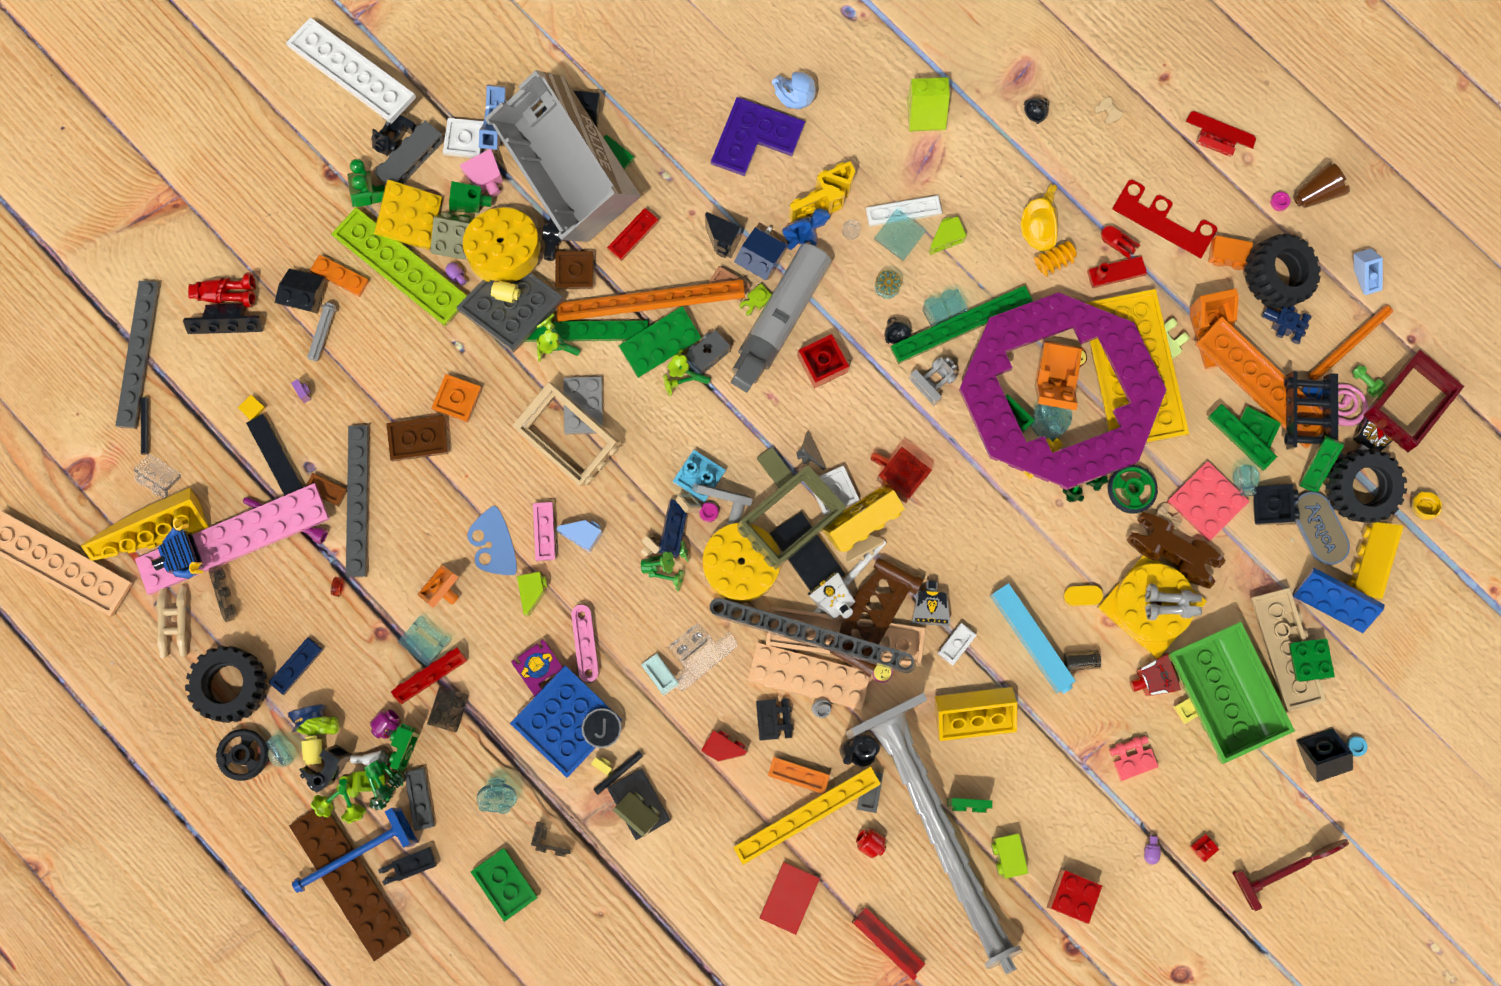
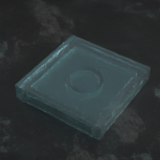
(899, 235)

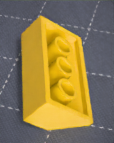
(863, 518)
(1375, 558)
(976, 714)

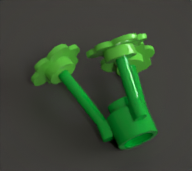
(652, 565)

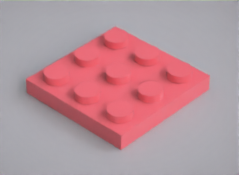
(1208, 501)

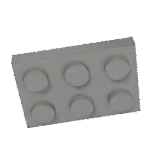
(588, 395)

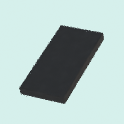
(812, 561)

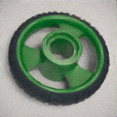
(1135, 505)

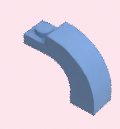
(487, 134)

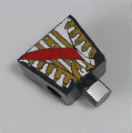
(1370, 436)

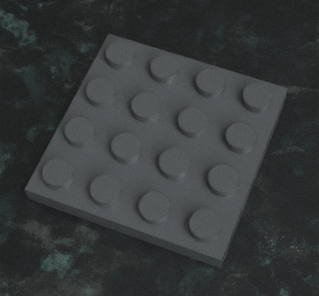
(507, 321)

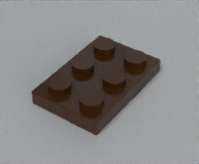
(417, 438)

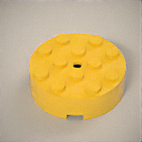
(501, 245)
(727, 576)

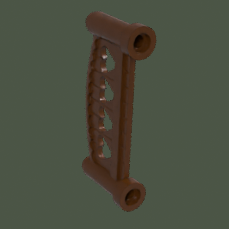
(900, 583)

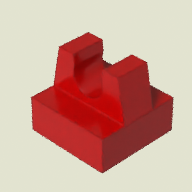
(1204, 847)

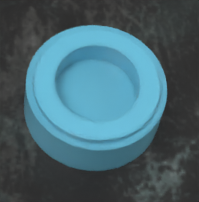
(1357, 746)

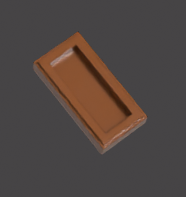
(328, 490)

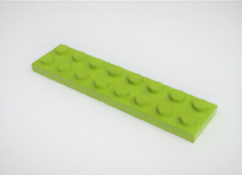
(400, 267)

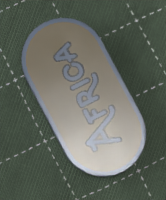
(1321, 529)

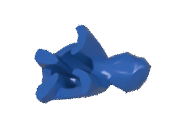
(803, 229)

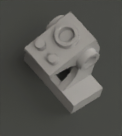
(945, 368)

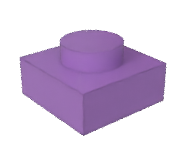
(302, 390)

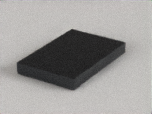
(639, 783)

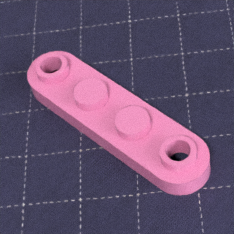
(585, 643)

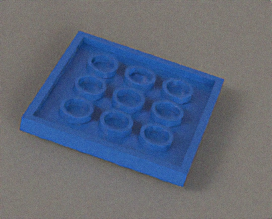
(555, 720)

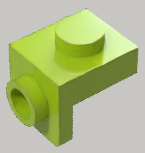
(361, 782)

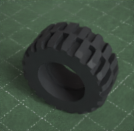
(1301, 265)
(1390, 486)
(202, 676)

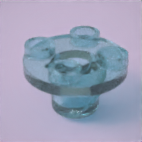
(496, 796)

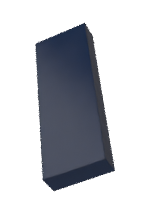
(673, 529)
(295, 666)

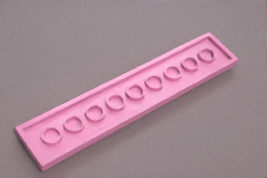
(244, 534)

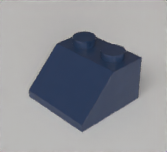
(761, 253)

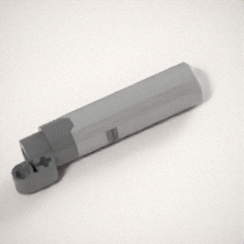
(780, 315)

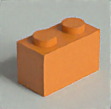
(1229, 252)

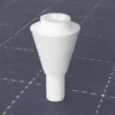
(369, 758)

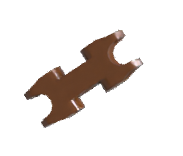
(1187, 556)

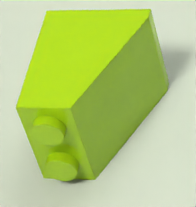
(928, 104)

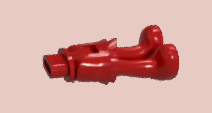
(216, 290)

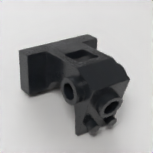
(382, 142)
(335, 759)

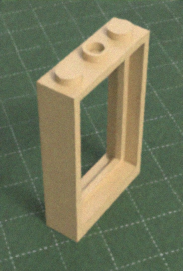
(535, 409)

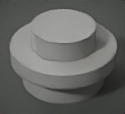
(821, 708)

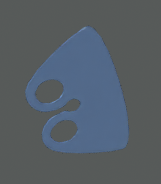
(502, 550)

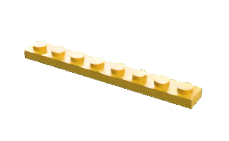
(806, 816)

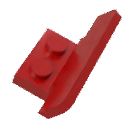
(1219, 135)

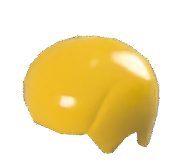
(1426, 505)

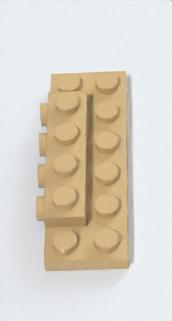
(1280, 627)

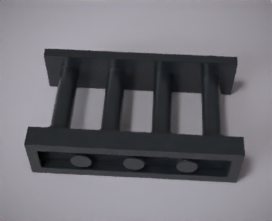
(1329, 404)

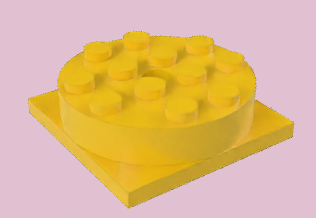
(1127, 605)

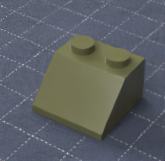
(637, 814)

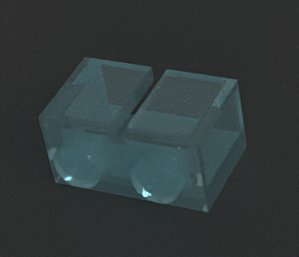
(944, 308)

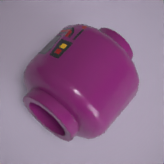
(384, 723)

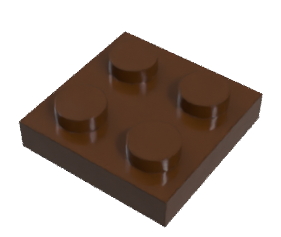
(574, 270)

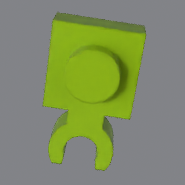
(757, 298)

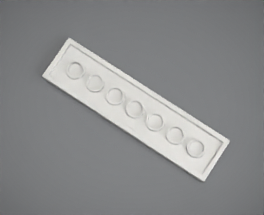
(351, 70)

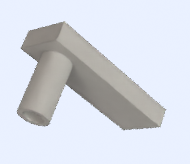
(738, 500)

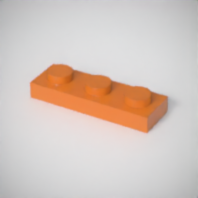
(339, 275)
(798, 775)

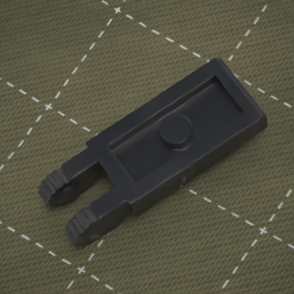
(410, 865)

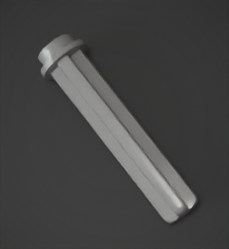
(321, 331)

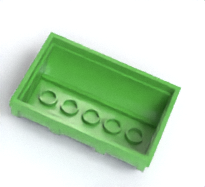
(1231, 693)

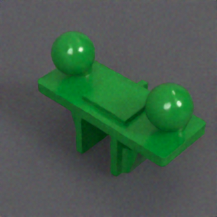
(360, 186)

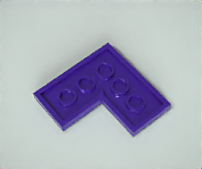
(753, 126)

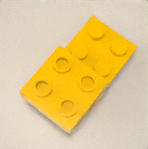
(829, 192)

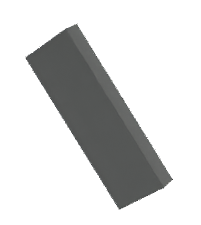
(419, 799)

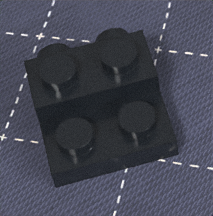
(1276, 505)

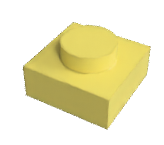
(1186, 711)
(603, 765)

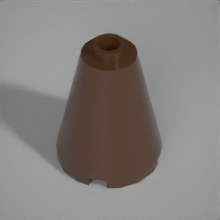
(1322, 187)

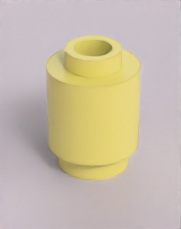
(505, 291)
(311, 750)

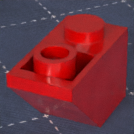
(722, 749)

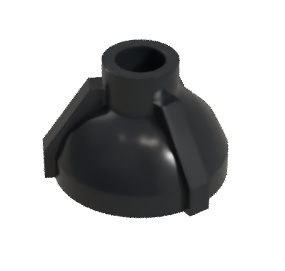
(1036, 109)
(896, 331)

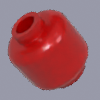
(871, 843)

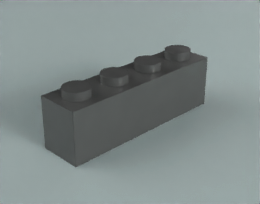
(410, 155)

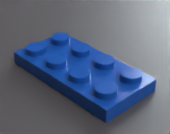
(1338, 600)

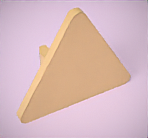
(863, 547)

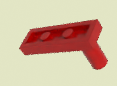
(1116, 272)

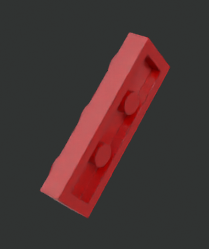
(633, 234)

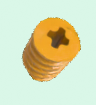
(1055, 257)

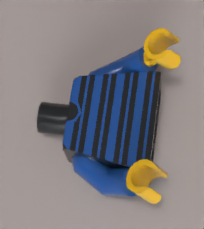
(179, 553)

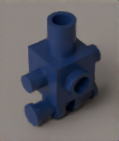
(1288, 322)

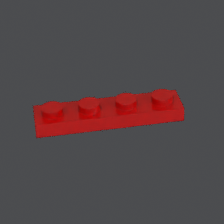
(429, 675)

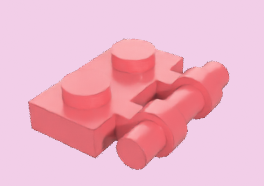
(1134, 764)

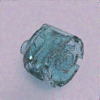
(1051, 421)

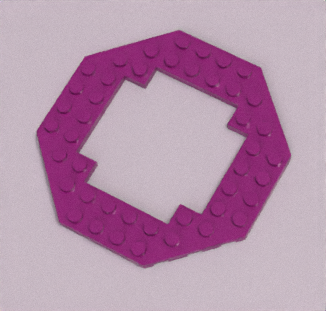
(1085, 459)

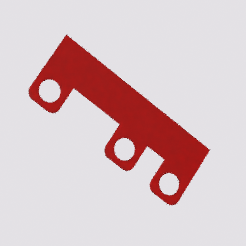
(1156, 221)

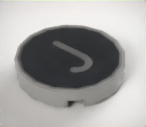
(601, 728)

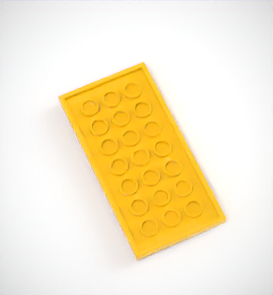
(1145, 312)

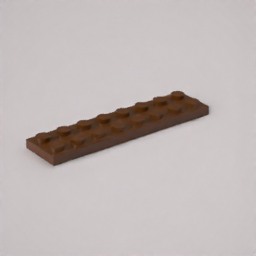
(350, 884)

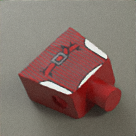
(1156, 678)

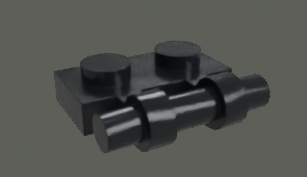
(767, 719)

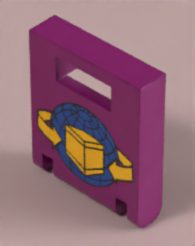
(537, 666)

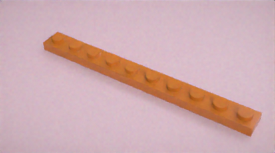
(651, 300)

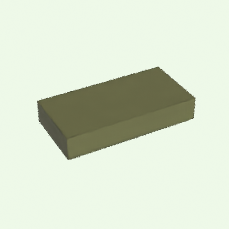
(775, 467)

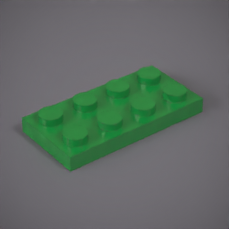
(659, 342)

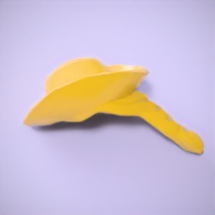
(1040, 221)

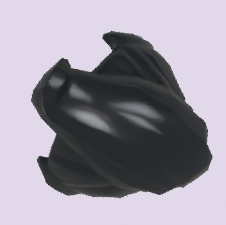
(860, 750)

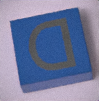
(1311, 392)

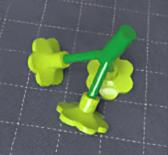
(549, 340)
(678, 367)
(323, 806)

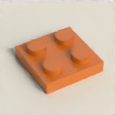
(456, 398)

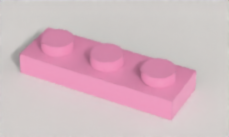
(544, 531)

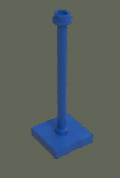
(399, 827)

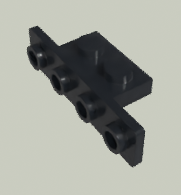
(223, 319)

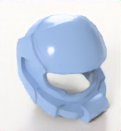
(801, 90)

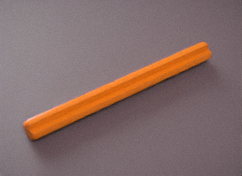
(1350, 343)

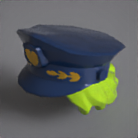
(312, 721)

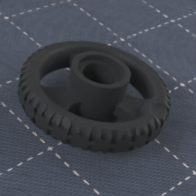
(254, 767)

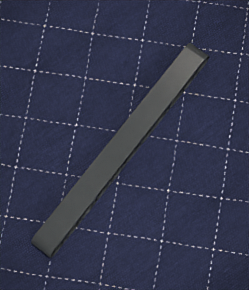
(820, 639)

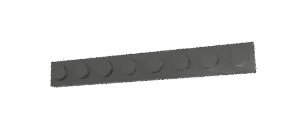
(137, 355)
(357, 501)

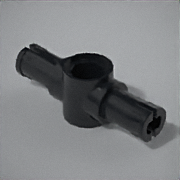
(551, 240)

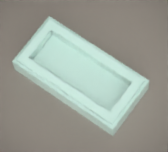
(660, 674)

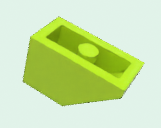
(948, 235)
(531, 590)

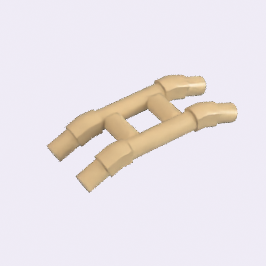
(180, 630)

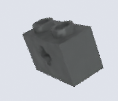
(703, 361)

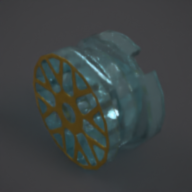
(887, 284)

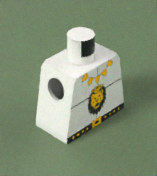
(833, 596)

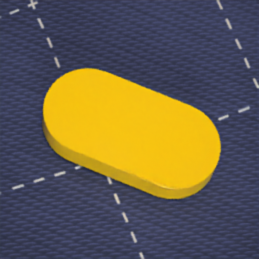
(1083, 596)

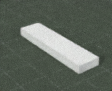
(911, 208)

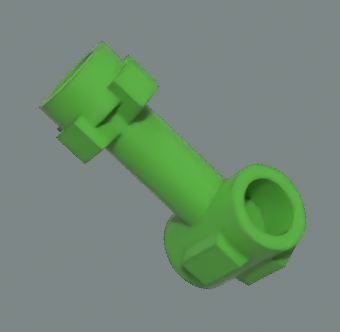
(1375, 387)

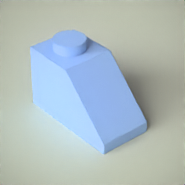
(1369, 271)
(582, 533)

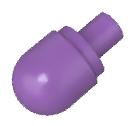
(456, 273)
(1152, 851)

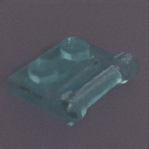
(419, 645)

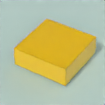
(251, 408)

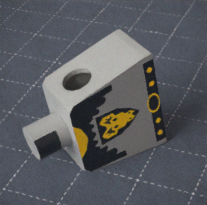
(931, 607)

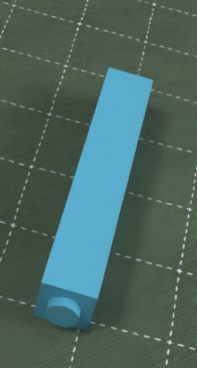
(1033, 639)

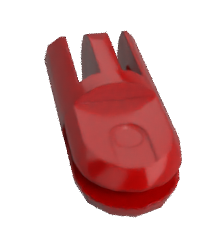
(1119, 241)

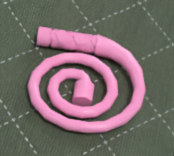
(1346, 401)

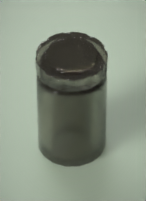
(1082, 660)

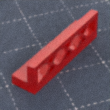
(888, 943)

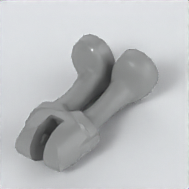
(1182, 598)

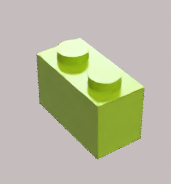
(1009, 855)

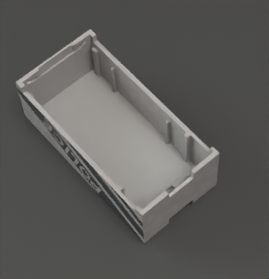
(563, 157)

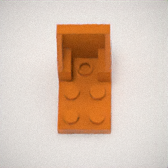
(1208, 310)
(1058, 375)

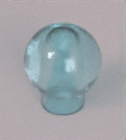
(1246, 479)
(281, 752)

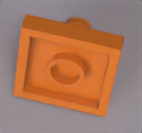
(439, 587)

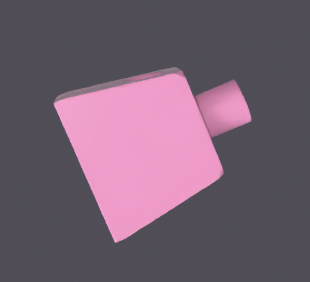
(483, 172)

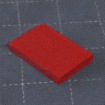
(789, 898)

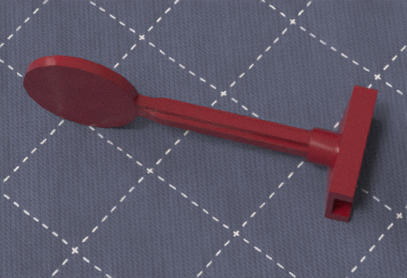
(1250, 889)

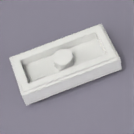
(956, 644)

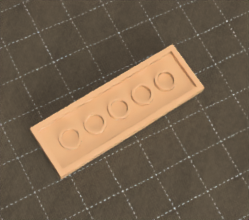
(808, 676)

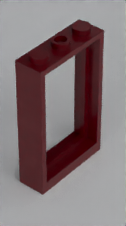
(1433, 373)

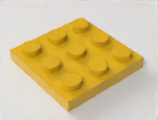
(407, 214)

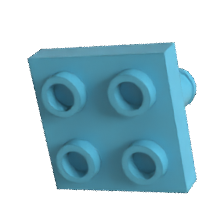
(698, 470)

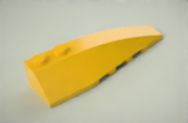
(147, 526)

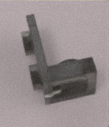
(540, 834)

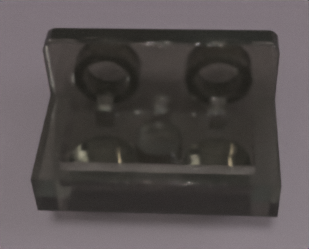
(447, 709)

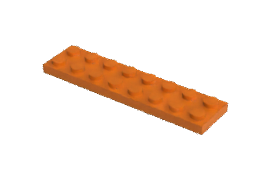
(1254, 374)

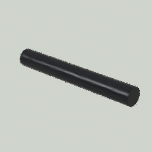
(144, 426)
(618, 772)

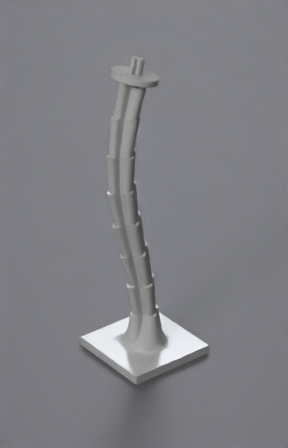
(895, 736)

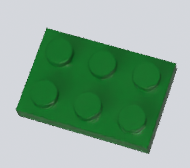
(504, 884)

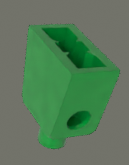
(467, 198)

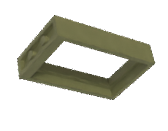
(819, 488)

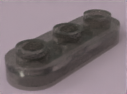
(222, 593)

